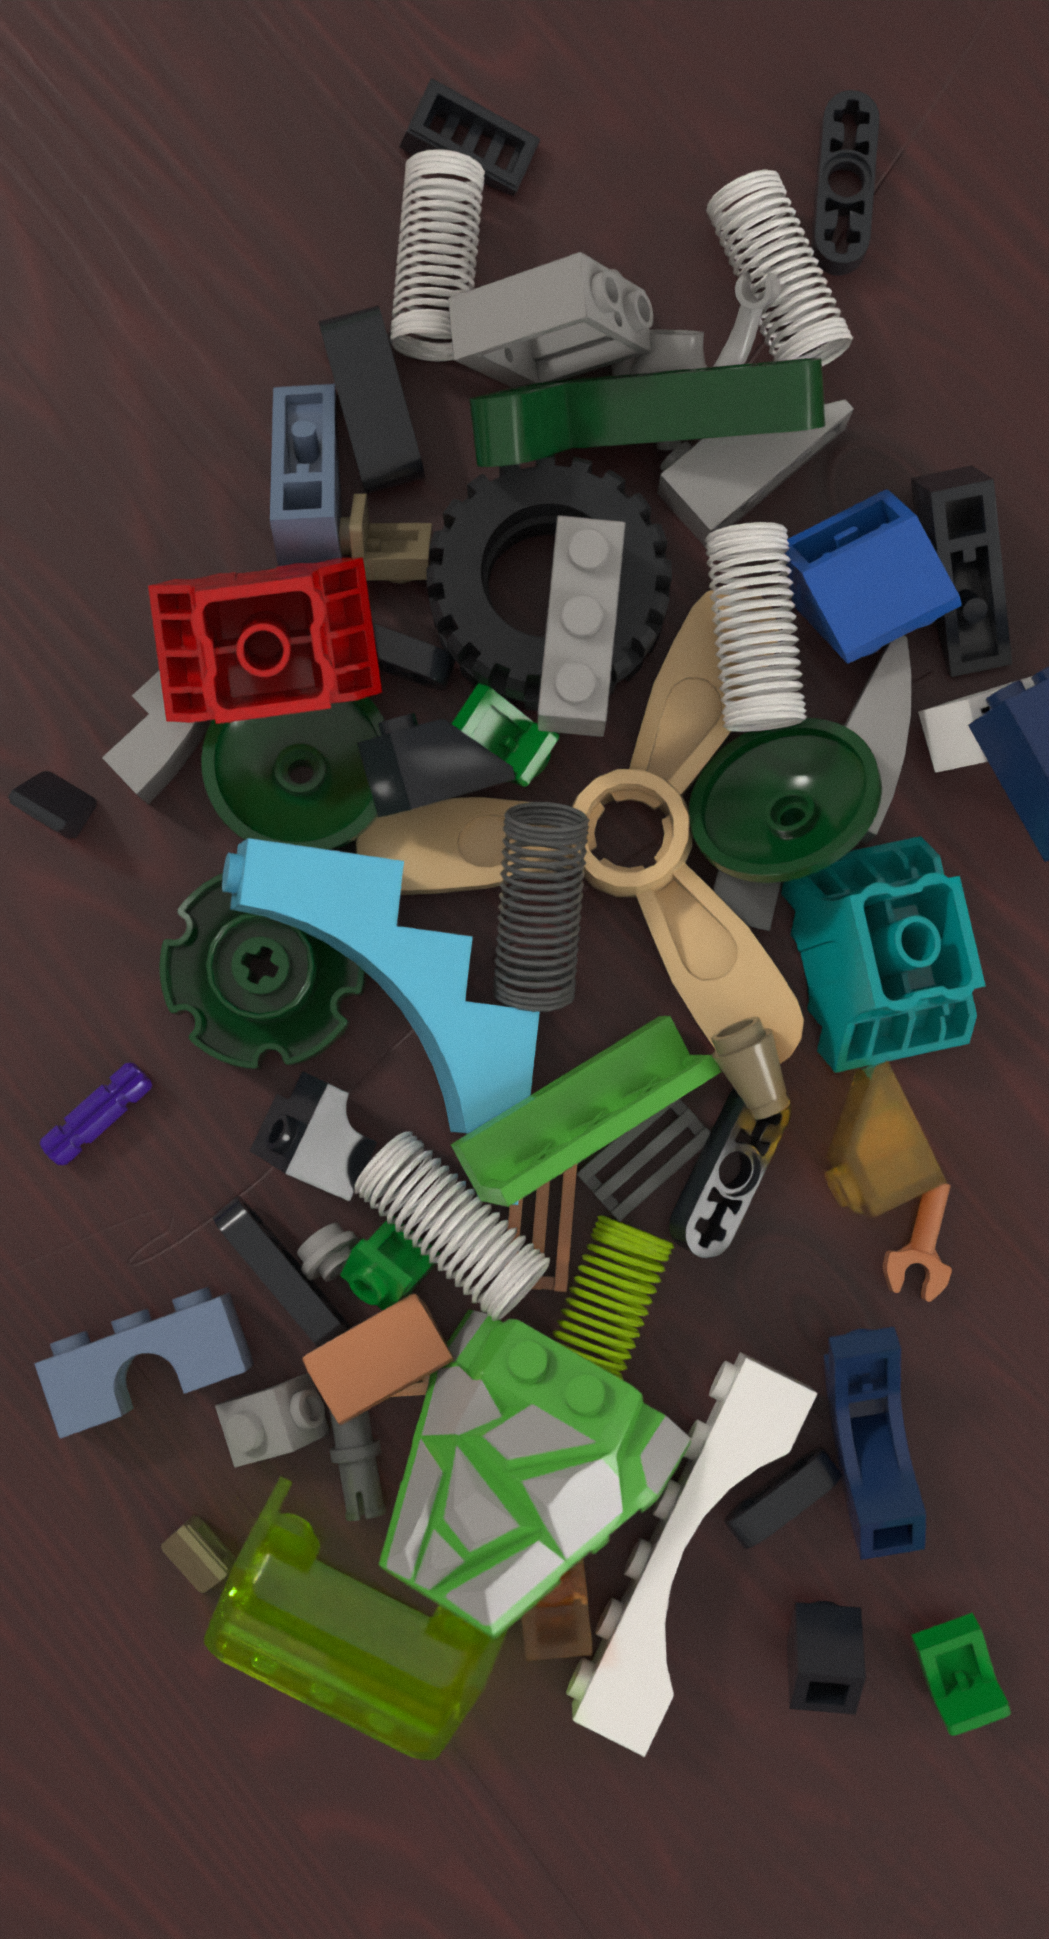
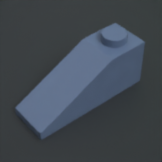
(305, 474)

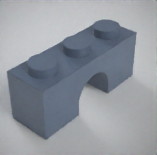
(88, 1378)

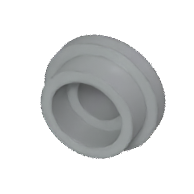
(326, 1252)

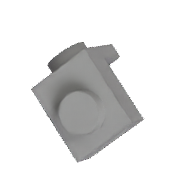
(273, 1420)

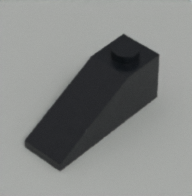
(963, 526)

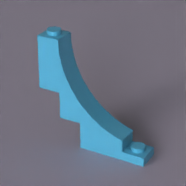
(352, 904)

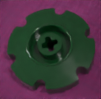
(243, 1020)

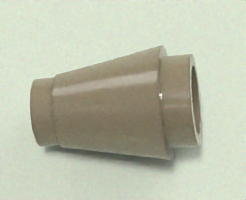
(752, 1066)

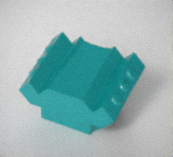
(886, 954)

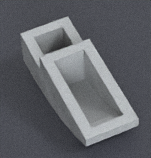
(884, 720)
(154, 748)

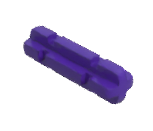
(95, 1114)

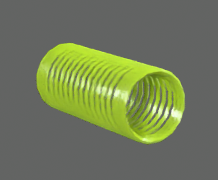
(638, 1245)

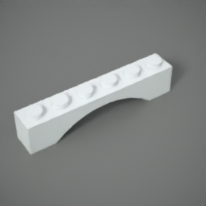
(628, 1680)

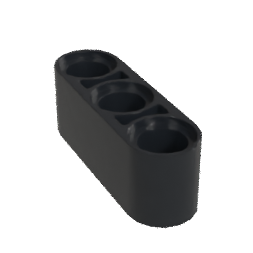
(372, 399)

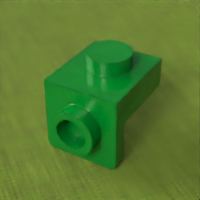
(506, 733)
(386, 1267)
(960, 1674)

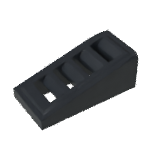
(462, 111)

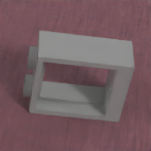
(550, 322)

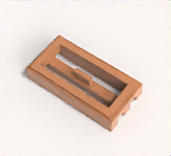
(560, 1280)

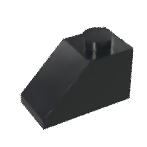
(426, 764)

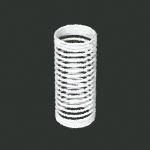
(445, 191)
(804, 312)
(768, 707)
(474, 1231)

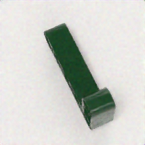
(647, 408)

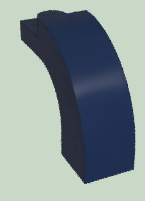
(872, 1442)

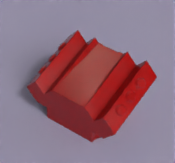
(265, 641)

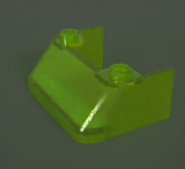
(345, 1643)

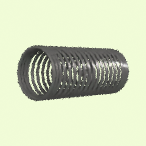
(571, 830)

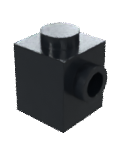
(825, 1658)

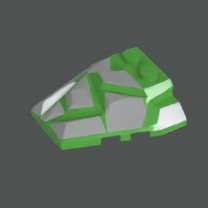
(520, 1471)

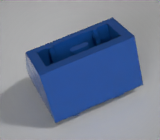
(868, 576)

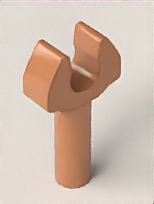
(922, 1248)

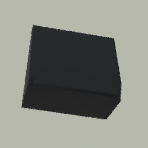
(54, 803)

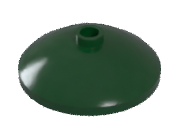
(251, 767)
(785, 801)

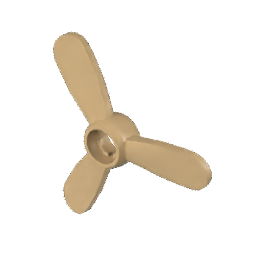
(701, 940)

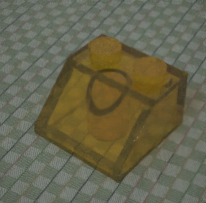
(879, 1147)

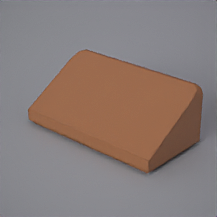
(378, 1358)

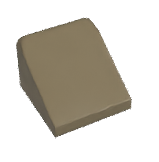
(199, 1554)

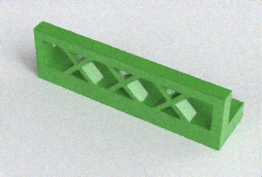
(581, 1112)

